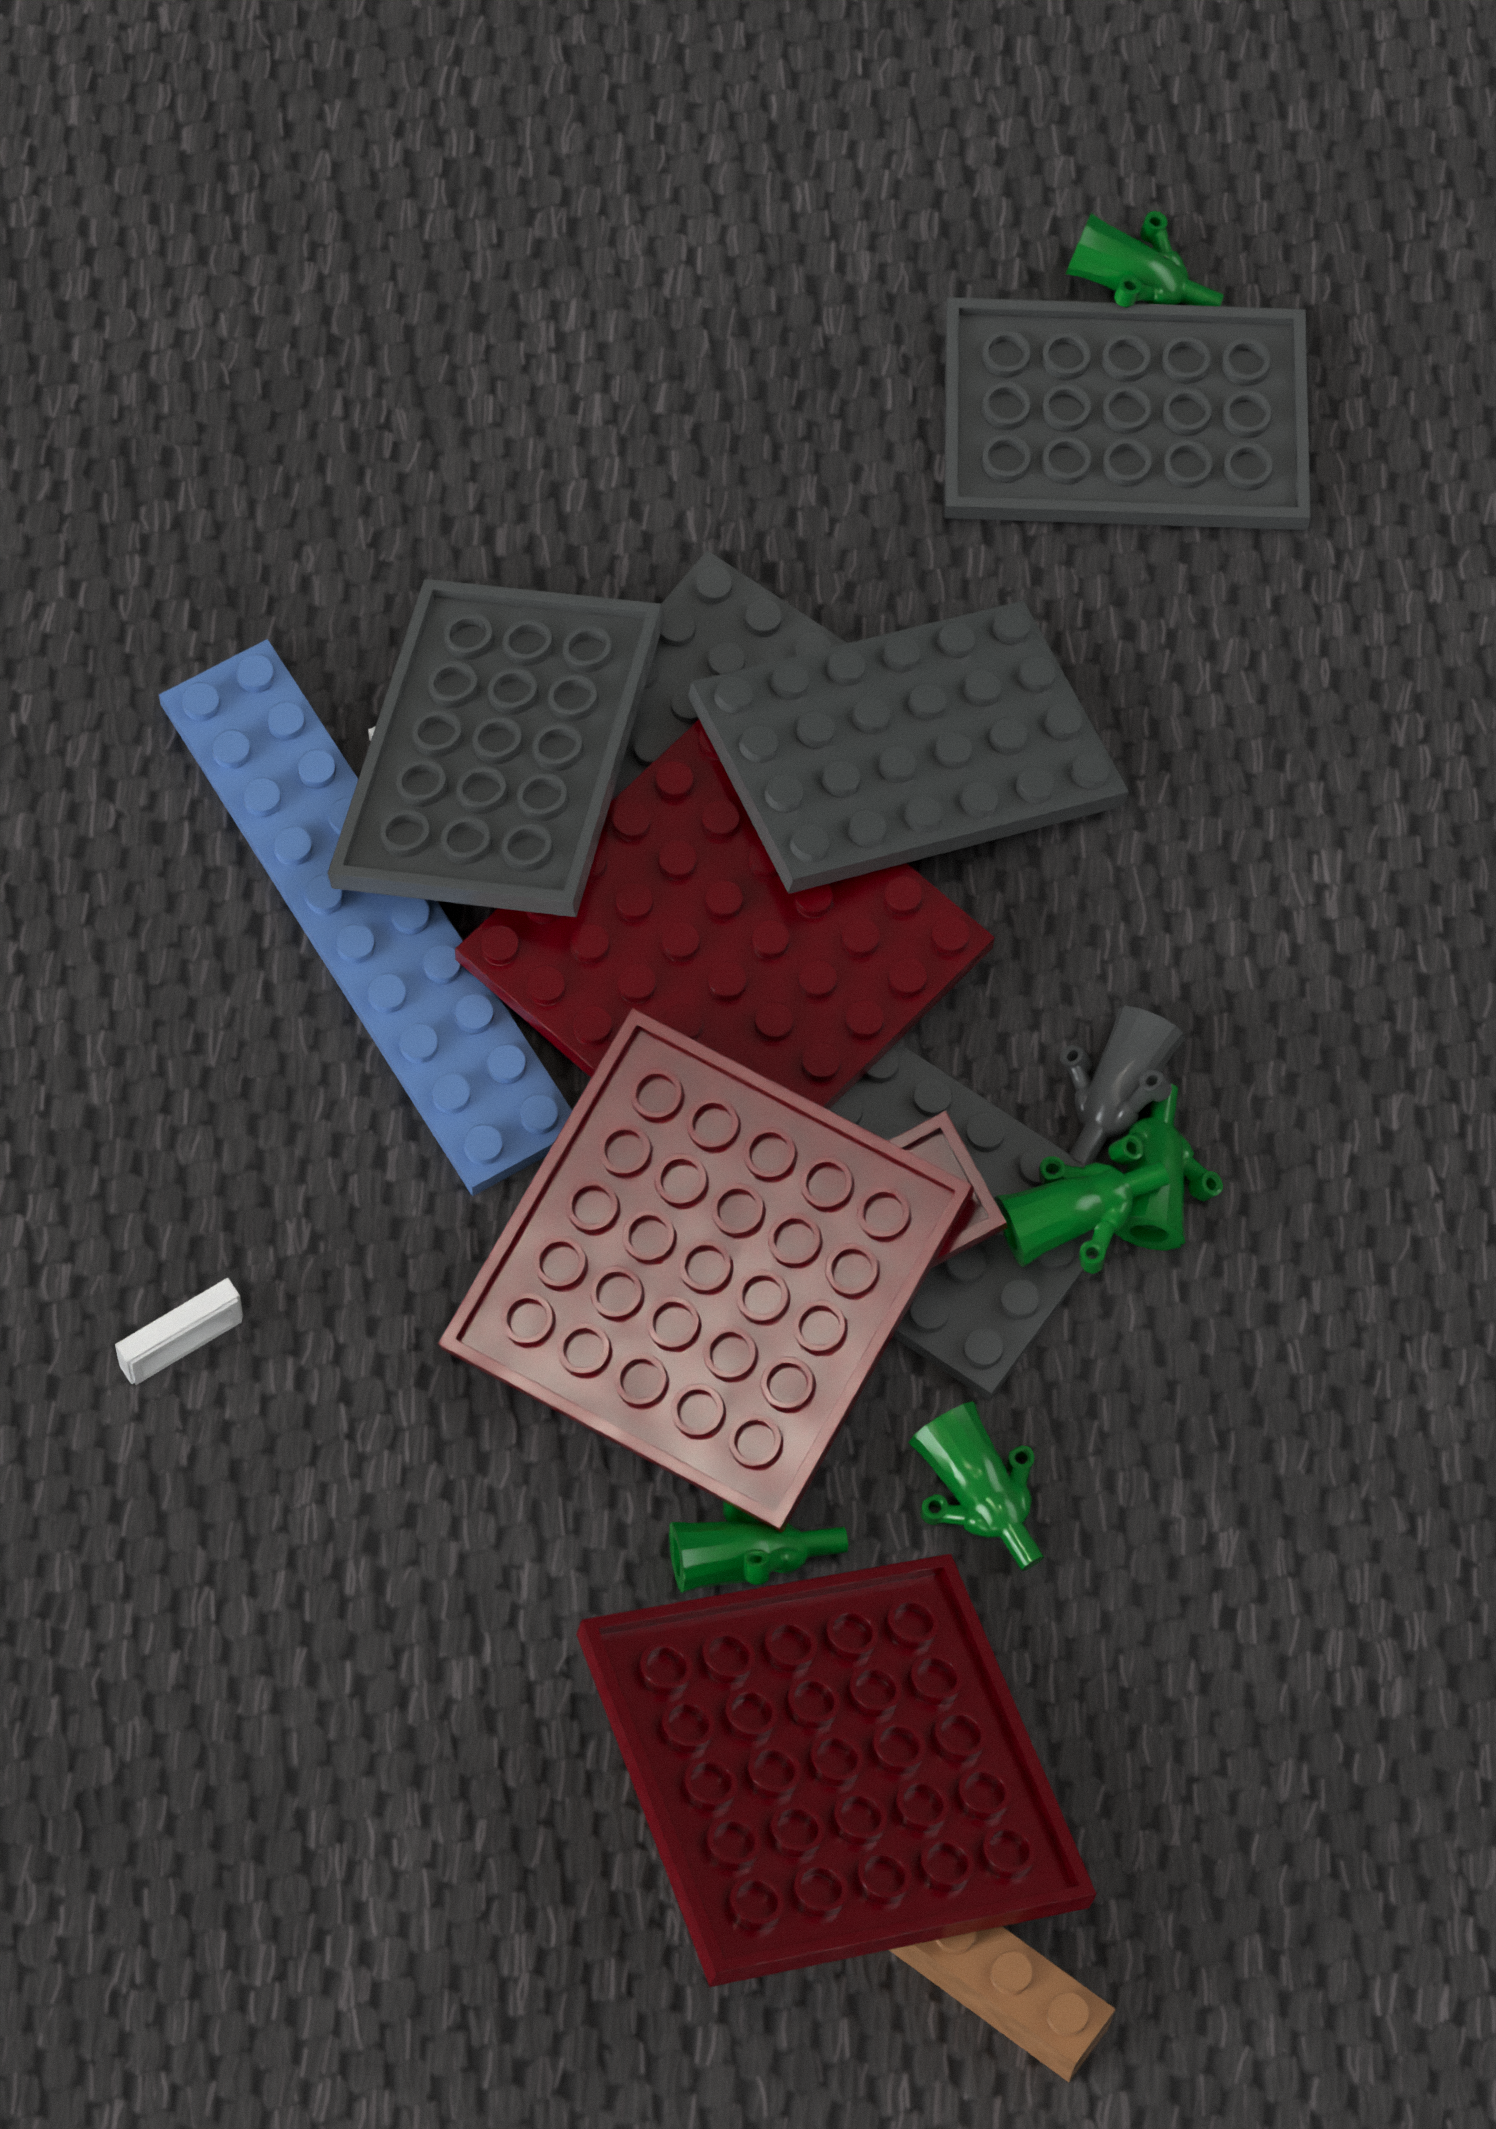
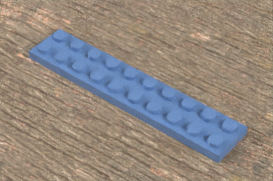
(387, 952)

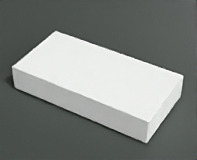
(179, 1332)

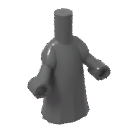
(1123, 1080)

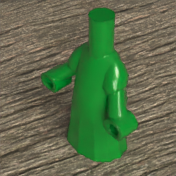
(1135, 268)
(1072, 1205)
(1159, 1214)
(974, 1473)
(744, 1550)

